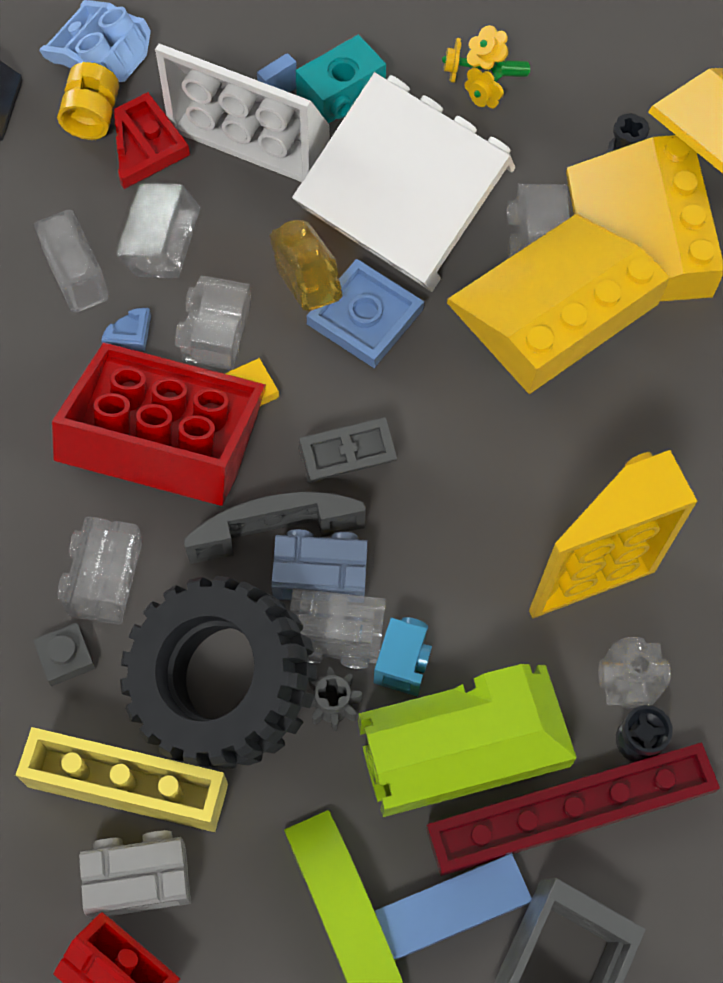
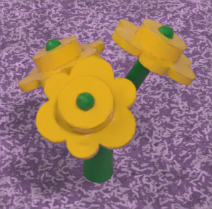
(486, 53)

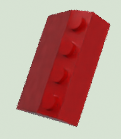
(157, 423)

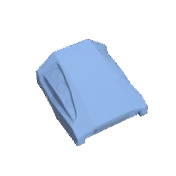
(101, 36)

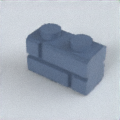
(318, 563)

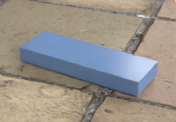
(453, 906)

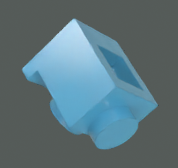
(403, 655)

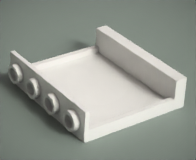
(403, 178)

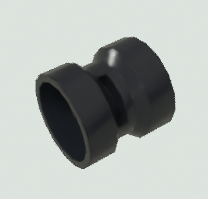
(648, 726)

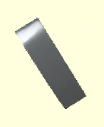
(269, 513)

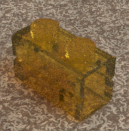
(305, 265)

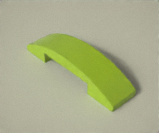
(342, 901)

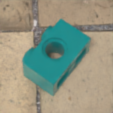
(338, 77)

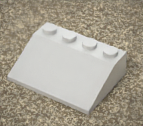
(241, 114)

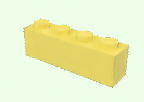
(123, 779)

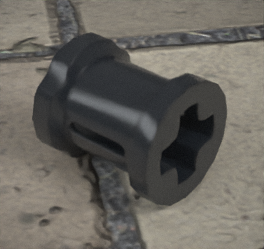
(627, 131)

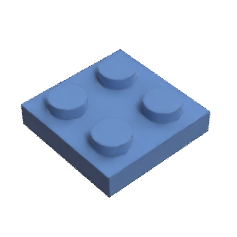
(368, 315)

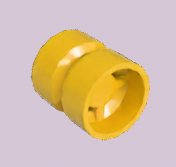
(88, 101)

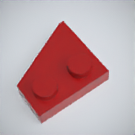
(145, 140)

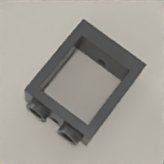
(555, 895)

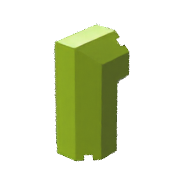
(465, 740)

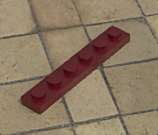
(571, 808)

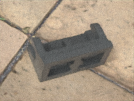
(346, 449)

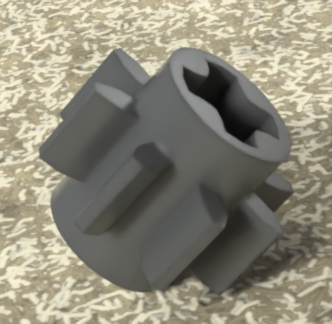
(341, 686)

